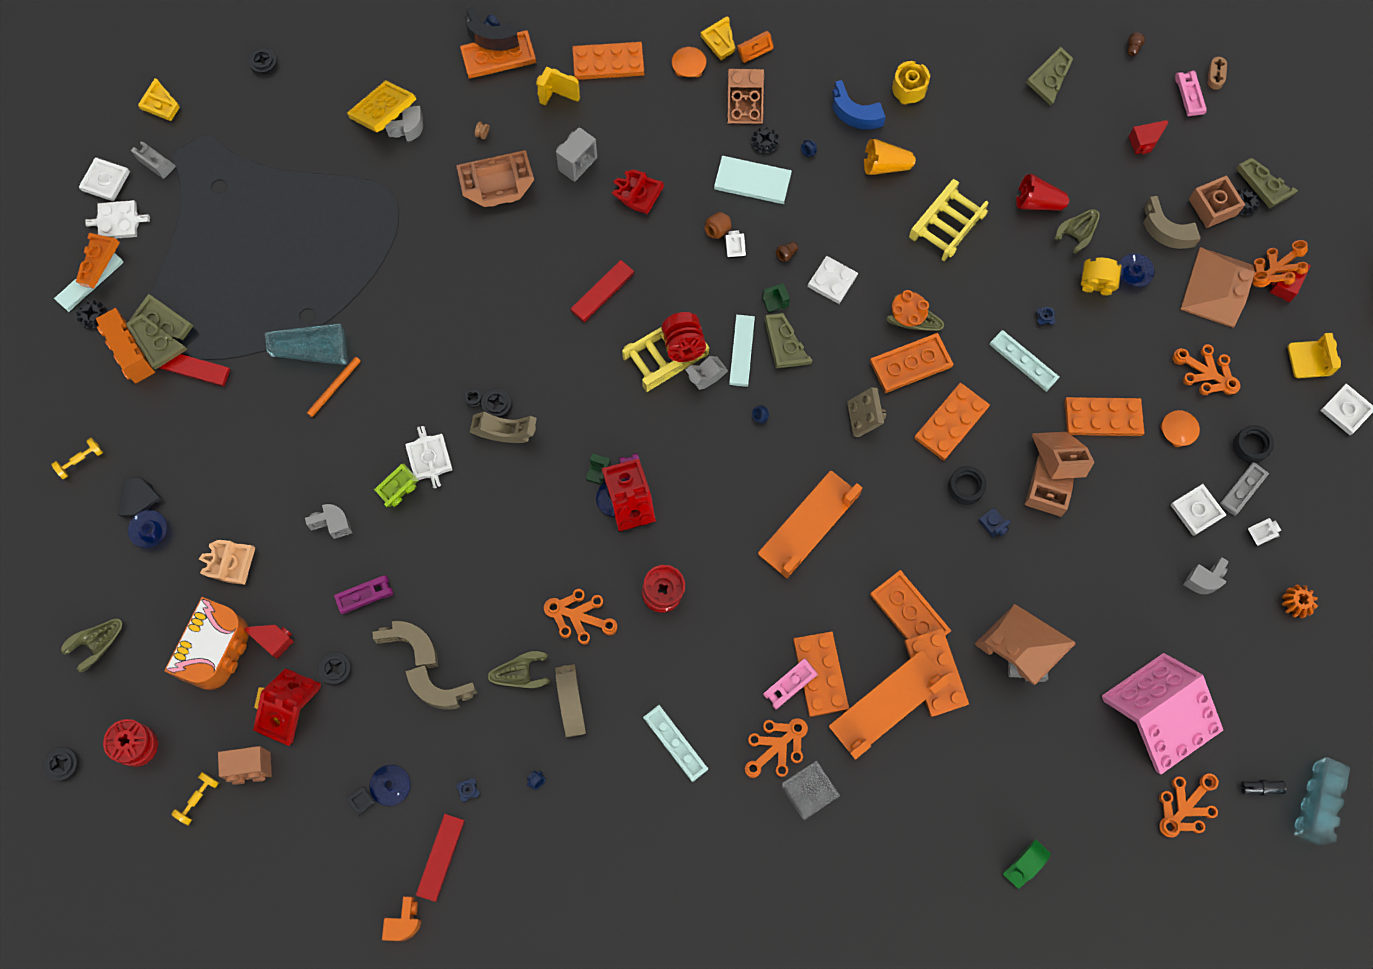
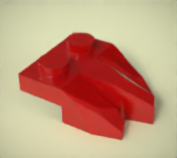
(637, 190)

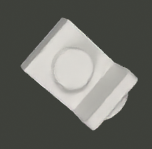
(735, 244)
(1264, 531)

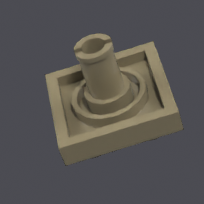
(866, 412)

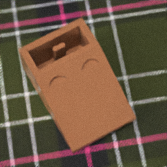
(745, 96)
(1063, 455)
(1048, 493)

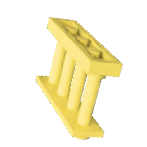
(941, 204)
(666, 369)

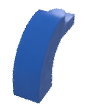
(853, 114)

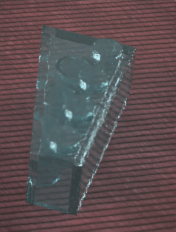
(314, 343)
(1323, 802)

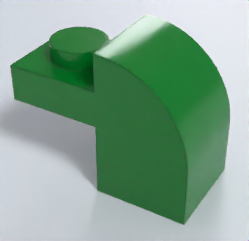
(1027, 864)

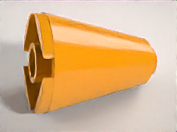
(886, 158)

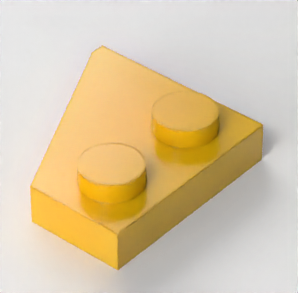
(719, 38)
(159, 102)

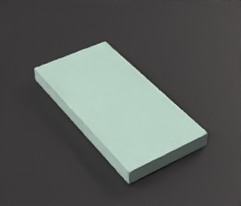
(752, 180)

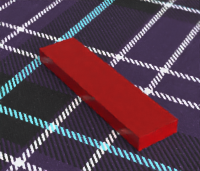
(602, 291)
(198, 369)
(440, 858)

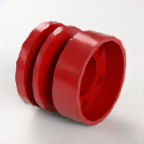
(683, 337)
(665, 578)
(141, 747)

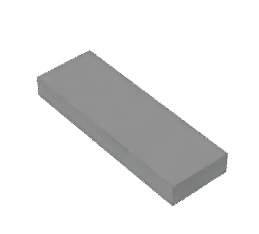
(1244, 489)

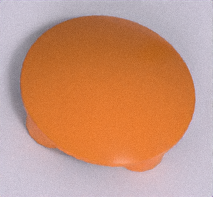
(689, 62)
(910, 308)
(1180, 428)

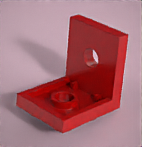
(629, 494)
(284, 704)

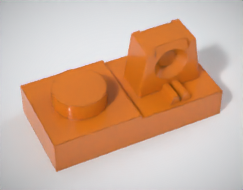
(755, 47)

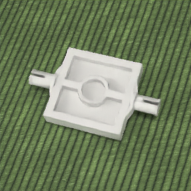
(117, 219)
(428, 456)

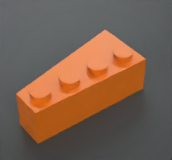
(124, 346)

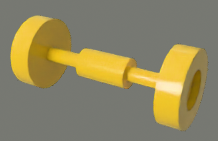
(60, 470)
(181, 816)

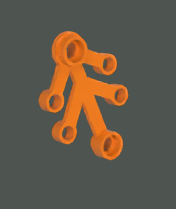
(1263, 278)
(1208, 372)
(577, 615)
(779, 746)
(1185, 808)

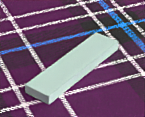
(75, 293)
(742, 350)
(1024, 360)
(675, 743)

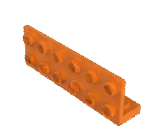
(809, 523)
(888, 703)

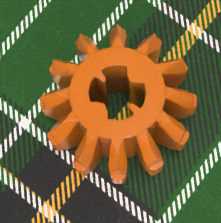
(1292, 599)

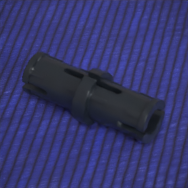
(1263, 787)

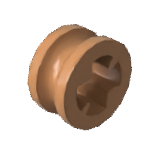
(481, 130)

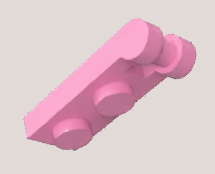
(1191, 93)
(791, 683)

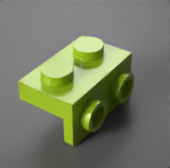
(396, 485)

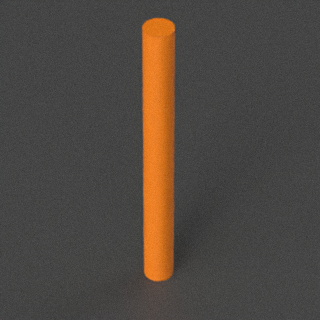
(333, 387)

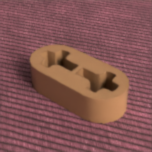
(1213, 72)

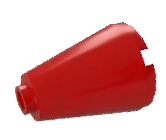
(1040, 195)

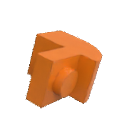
(403, 928)

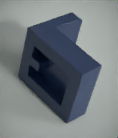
(994, 523)

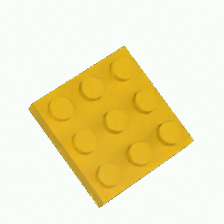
(381, 106)

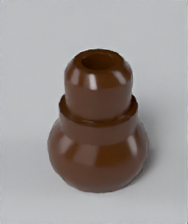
(1135, 41)
(785, 251)

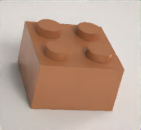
(1216, 201)
(244, 764)

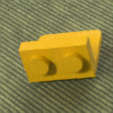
(557, 82)
(1314, 357)

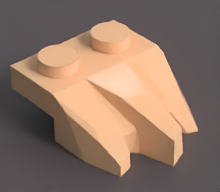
(228, 561)

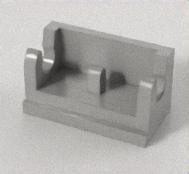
(153, 160)

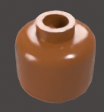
(717, 225)

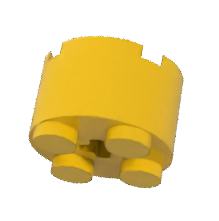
(910, 82)
(1101, 276)

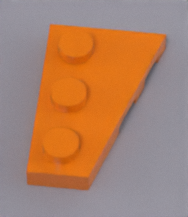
(97, 257)

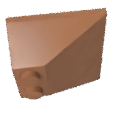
(496, 179)
(1218, 287)
(1025, 643)

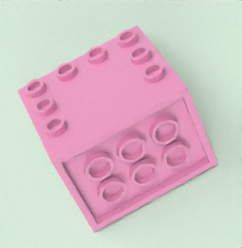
(1169, 709)

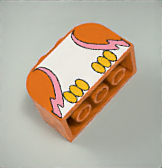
(209, 646)

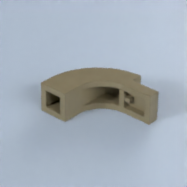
(1167, 232)
(502, 429)
(403, 631)
(442, 699)
(570, 700)

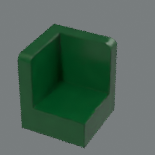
(775, 298)
(595, 471)

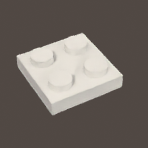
(104, 179)
(832, 279)
(1348, 409)
(1198, 509)

